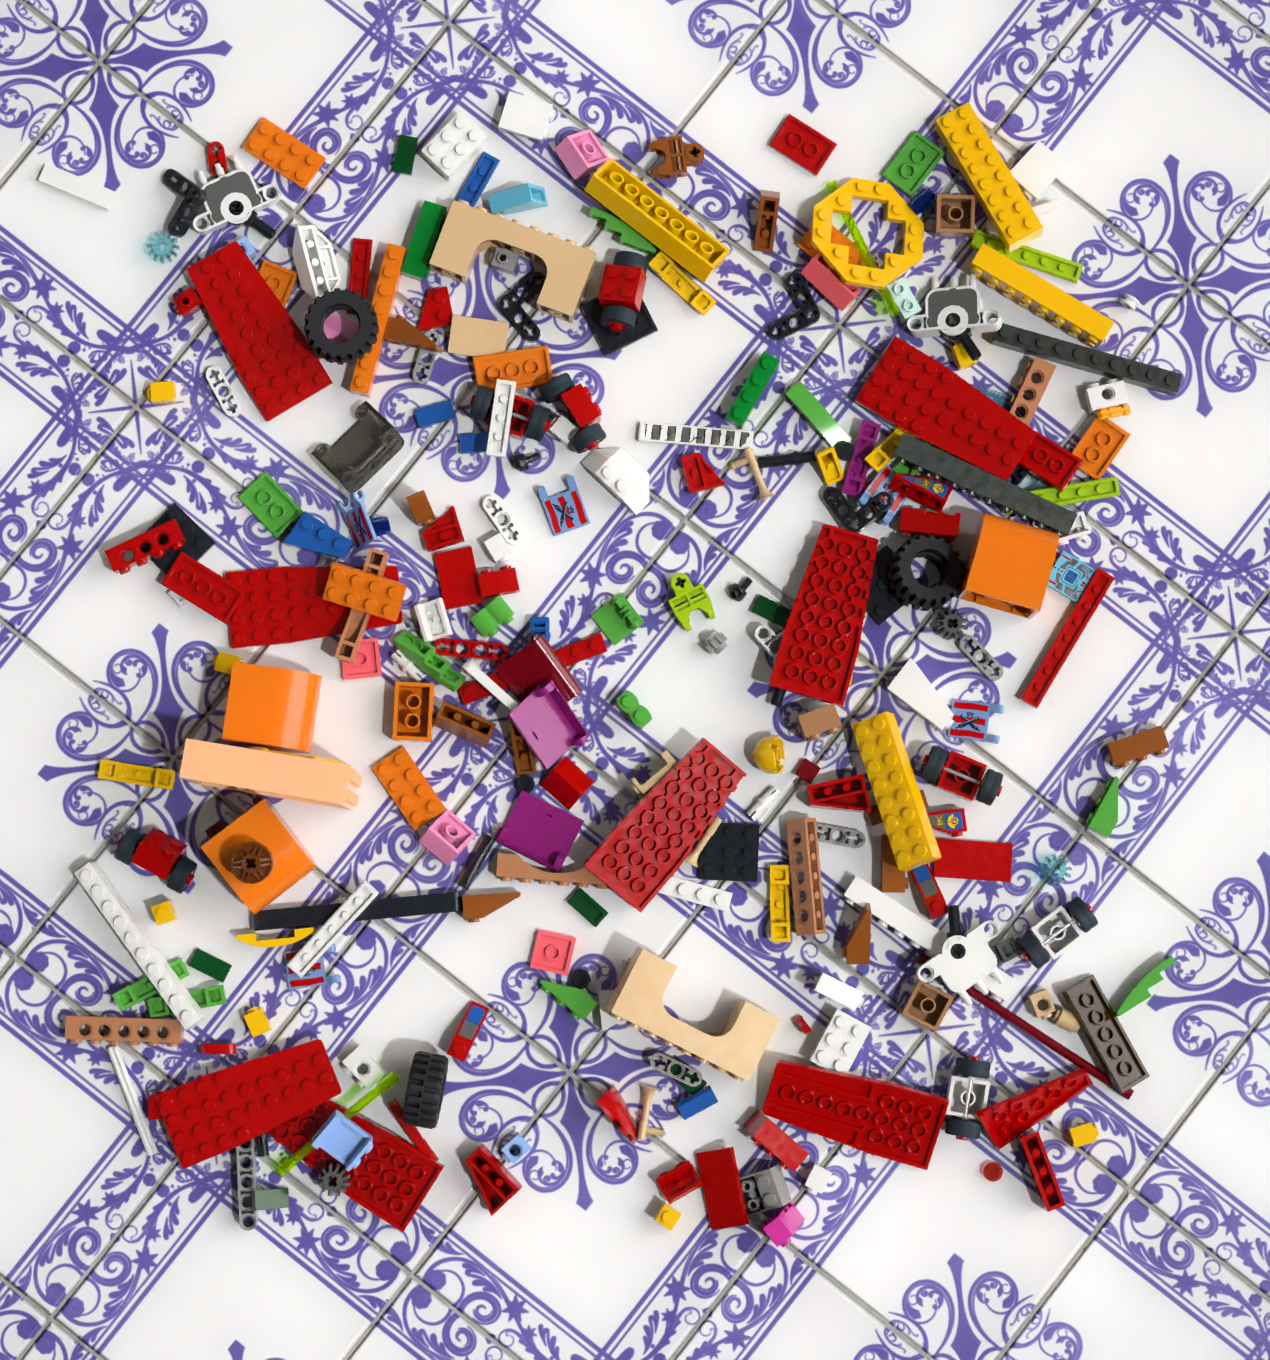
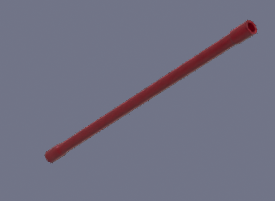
(1037, 1034)

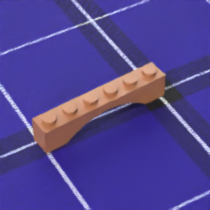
(357, 621)
(512, 866)

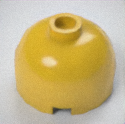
(768, 754)

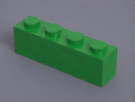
(424, 241)
(752, 390)

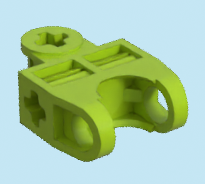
(684, 594)

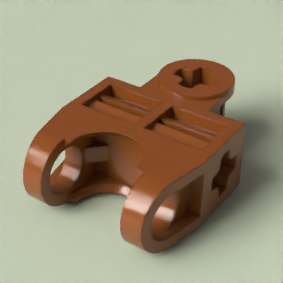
(683, 156)

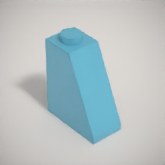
(517, 199)

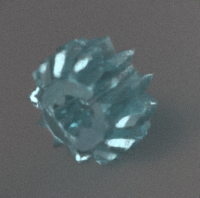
(157, 242)
(1049, 873)

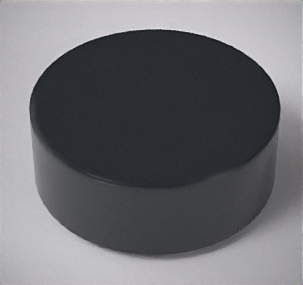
(844, 450)
(525, 783)
(581, 979)

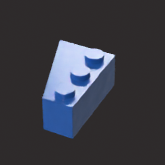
(319, 538)

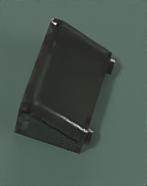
(361, 449)

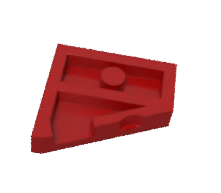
(437, 310)
(699, 474)
(444, 532)

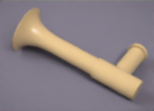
(750, 458)
(693, 856)
(643, 1125)

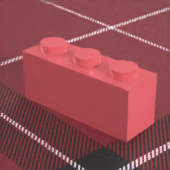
(829, 282)

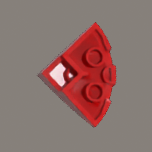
(617, 1110)

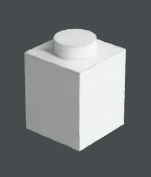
(563, 429)
(498, 549)
(817, 1179)

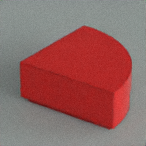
(802, 1024)

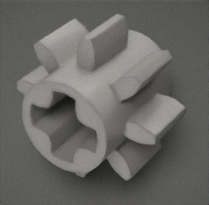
(716, 643)

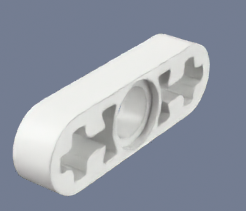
(212, 382)
(498, 505)

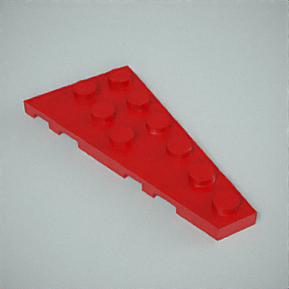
(1019, 1113)

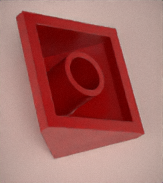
(567, 783)

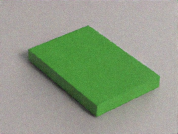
(913, 164)
(271, 504)

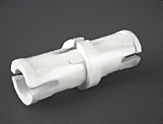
(408, 666)
(763, 803)

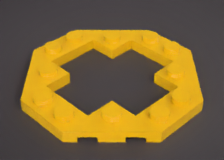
(896, 211)

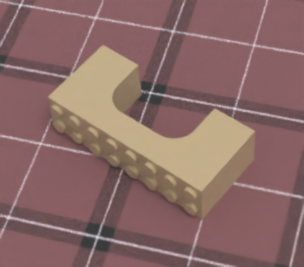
(473, 230)
(731, 1049)

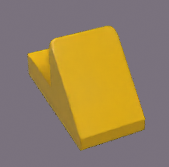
(829, 465)

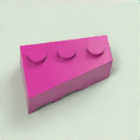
(783, 1224)

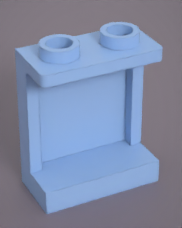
(343, 1140)

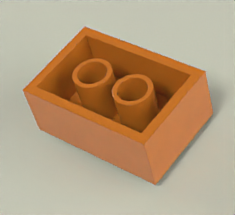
(413, 712)

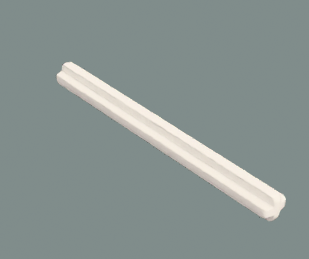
(132, 1100)

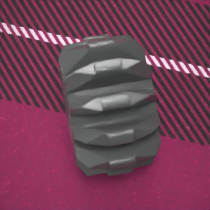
(951, 631)
(341, 1182)

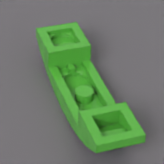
(144, 988)
(204, 998)

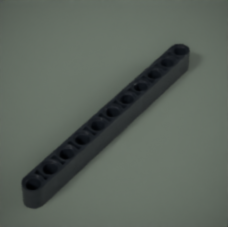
(375, 910)

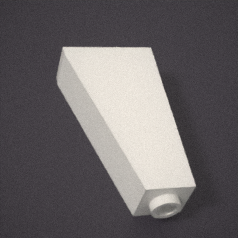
(919, 695)

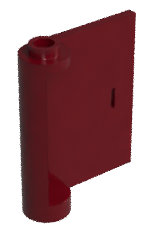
(535, 665)

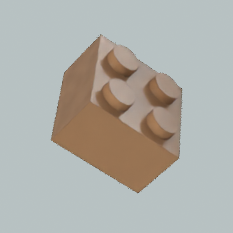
(954, 215)
(818, 722)
(927, 1005)

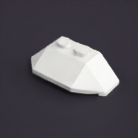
(314, 261)
(621, 476)

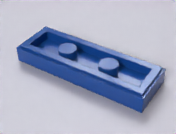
(478, 179)

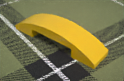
(681, 283)
(884, 452)
(136, 774)
(779, 903)
(252, 939)

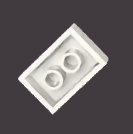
(455, 146)
(840, 1042)

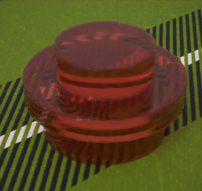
(993, 1171)

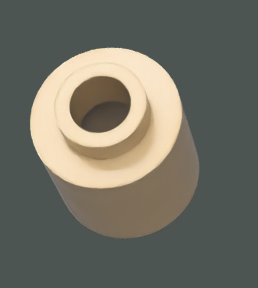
(1066, 1020)

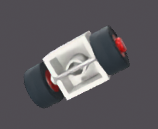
(1057, 932)
(967, 1097)

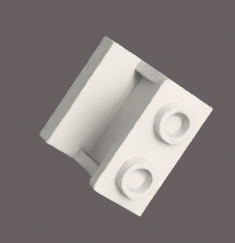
(526, 117)
(1037, 171)

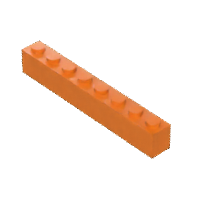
(383, 305)

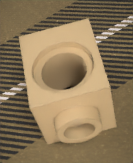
(1033, 1000)

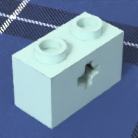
(904, 299)

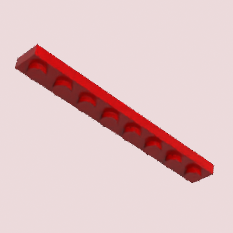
(1067, 638)
(569, 655)

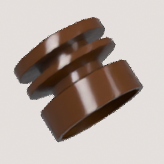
(263, 859)

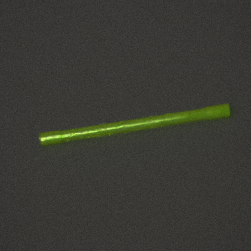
(888, 300)
(385, 1084)

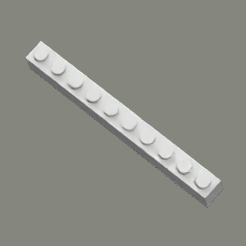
(916, 929)
(140, 945)

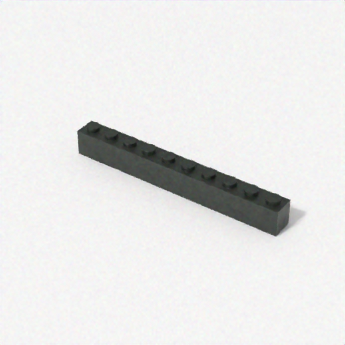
(1087, 359)
(984, 484)

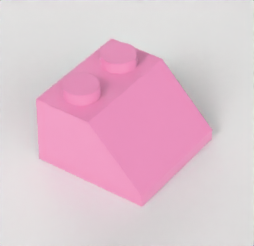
(581, 153)
(339, 329)
(447, 837)

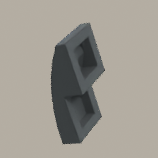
(1006, 950)

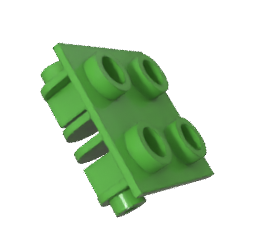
(617, 619)

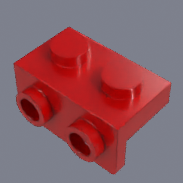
(679, 1181)

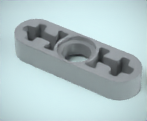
(417, 370)
(974, 644)
(852, 834)
(678, 1077)

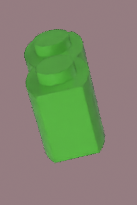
(492, 617)
(630, 705)

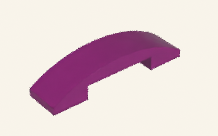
(858, 466)

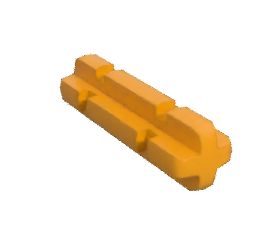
(1112, 412)

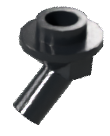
(521, 462)
(738, 592)

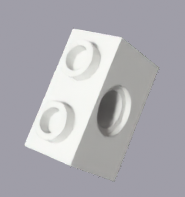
(1096, 401)
(374, 1072)

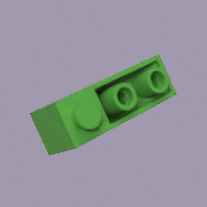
(1106, 813)
(576, 999)

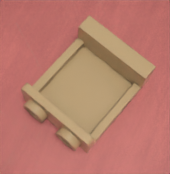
(647, 786)

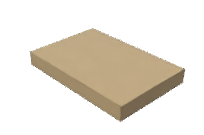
(477, 336)

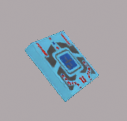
(1070, 576)

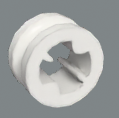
(1129, 302)

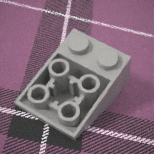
(764, 1190)

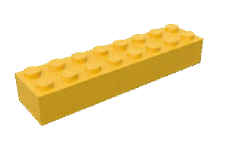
(988, 177)
(657, 220)
(1040, 296)
(896, 791)

